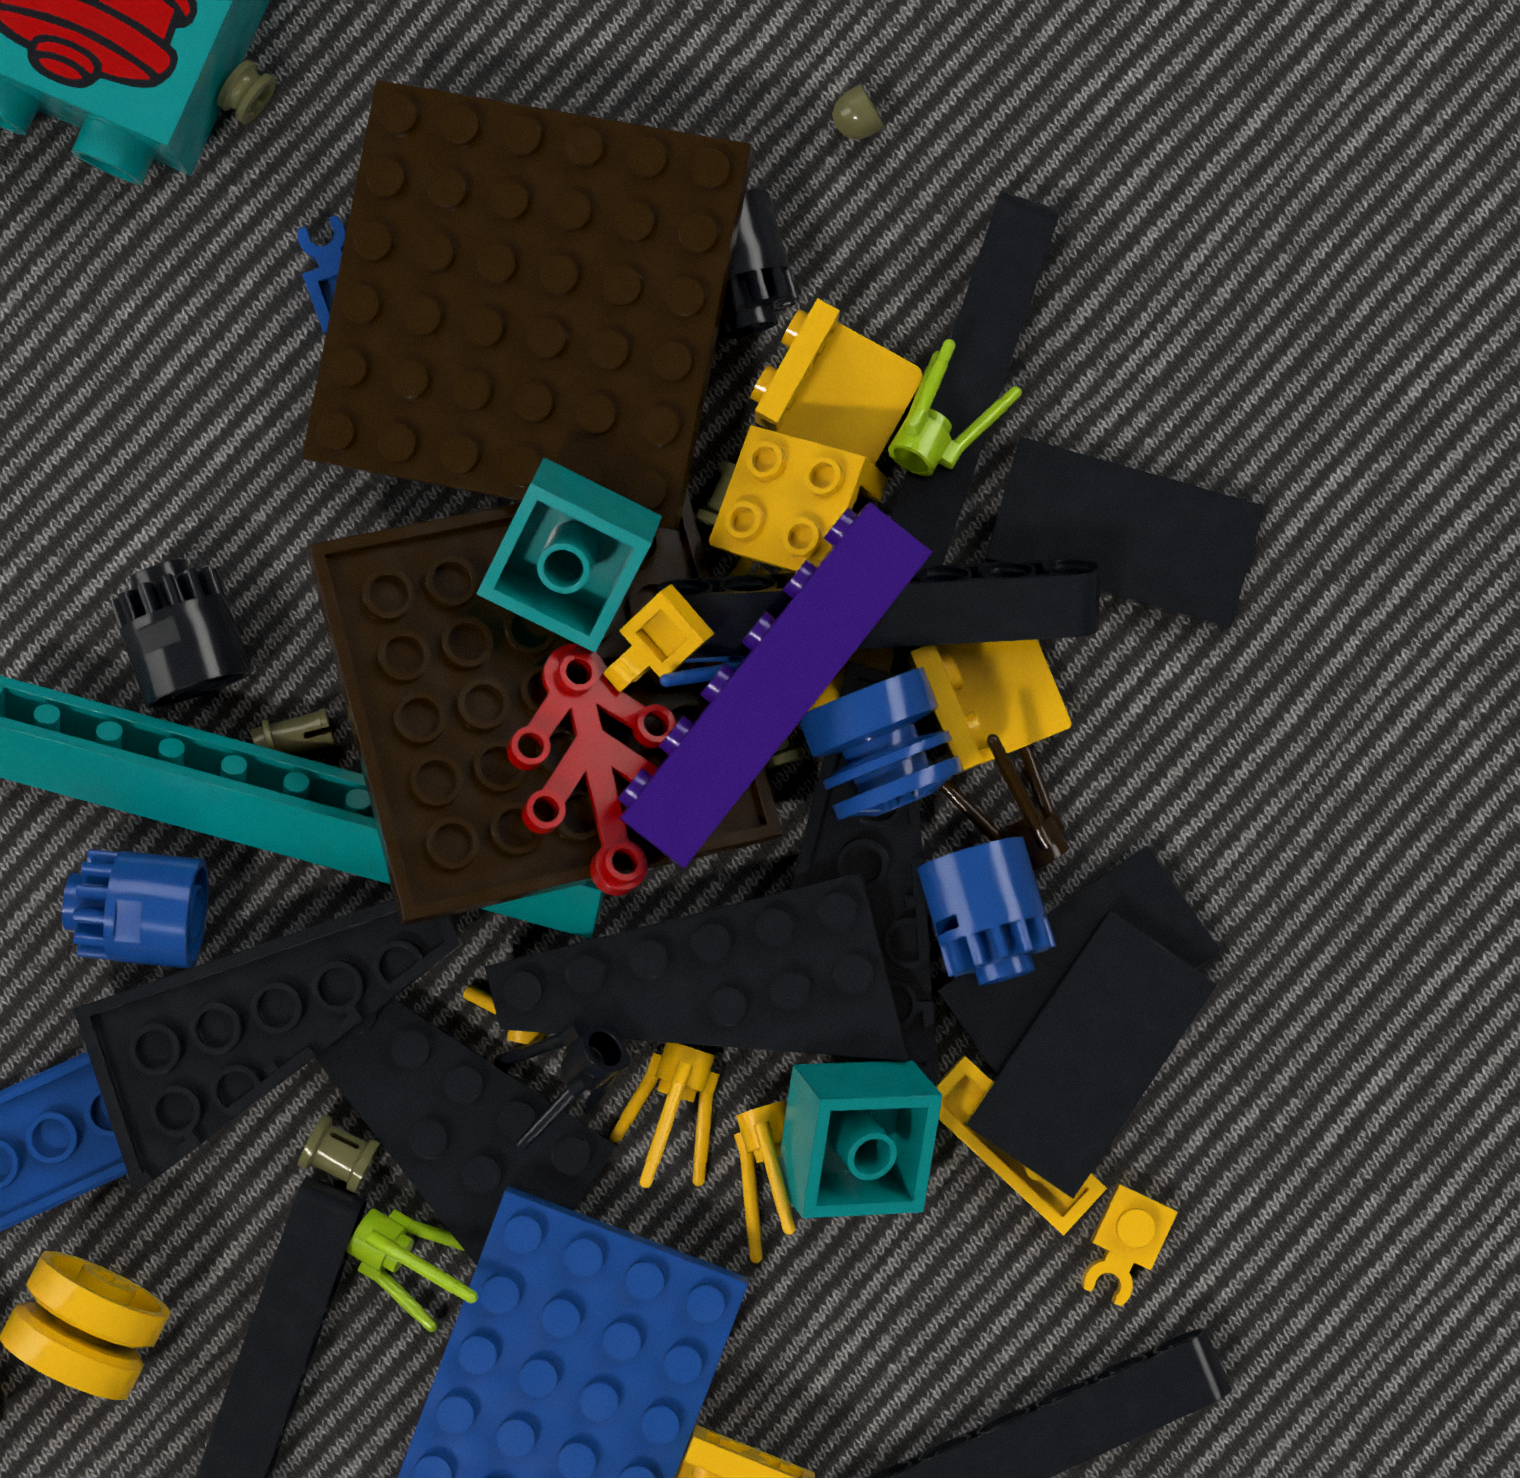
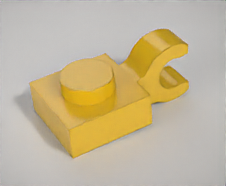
(660, 637)

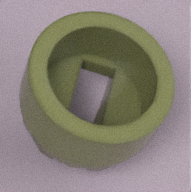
(856, 115)

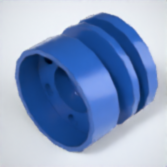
(880, 744)

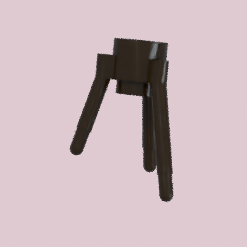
(1037, 825)

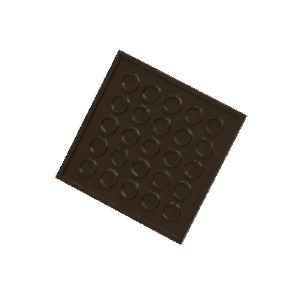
(526, 298)
(447, 682)

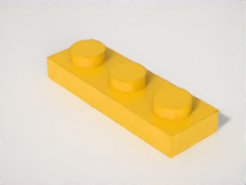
(961, 1092)

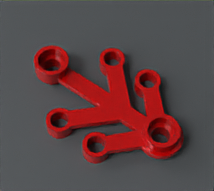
(590, 754)

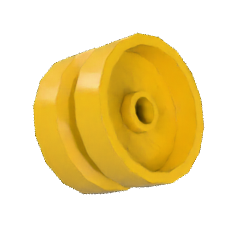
(84, 1325)

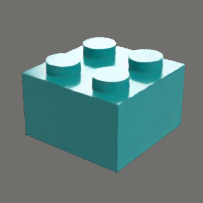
(569, 555)
(858, 1138)

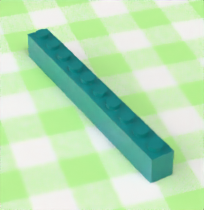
(220, 789)

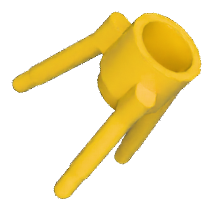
(681, 1074)
(762, 1138)

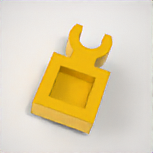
(1131, 1233)

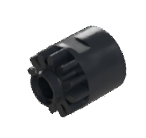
(759, 272)
(179, 633)

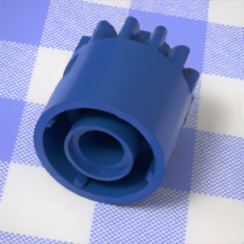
(138, 908)
(987, 910)

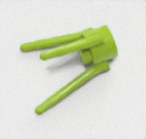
(925, 435)
(383, 1244)

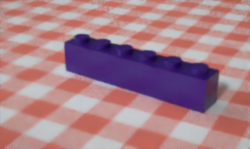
(774, 684)

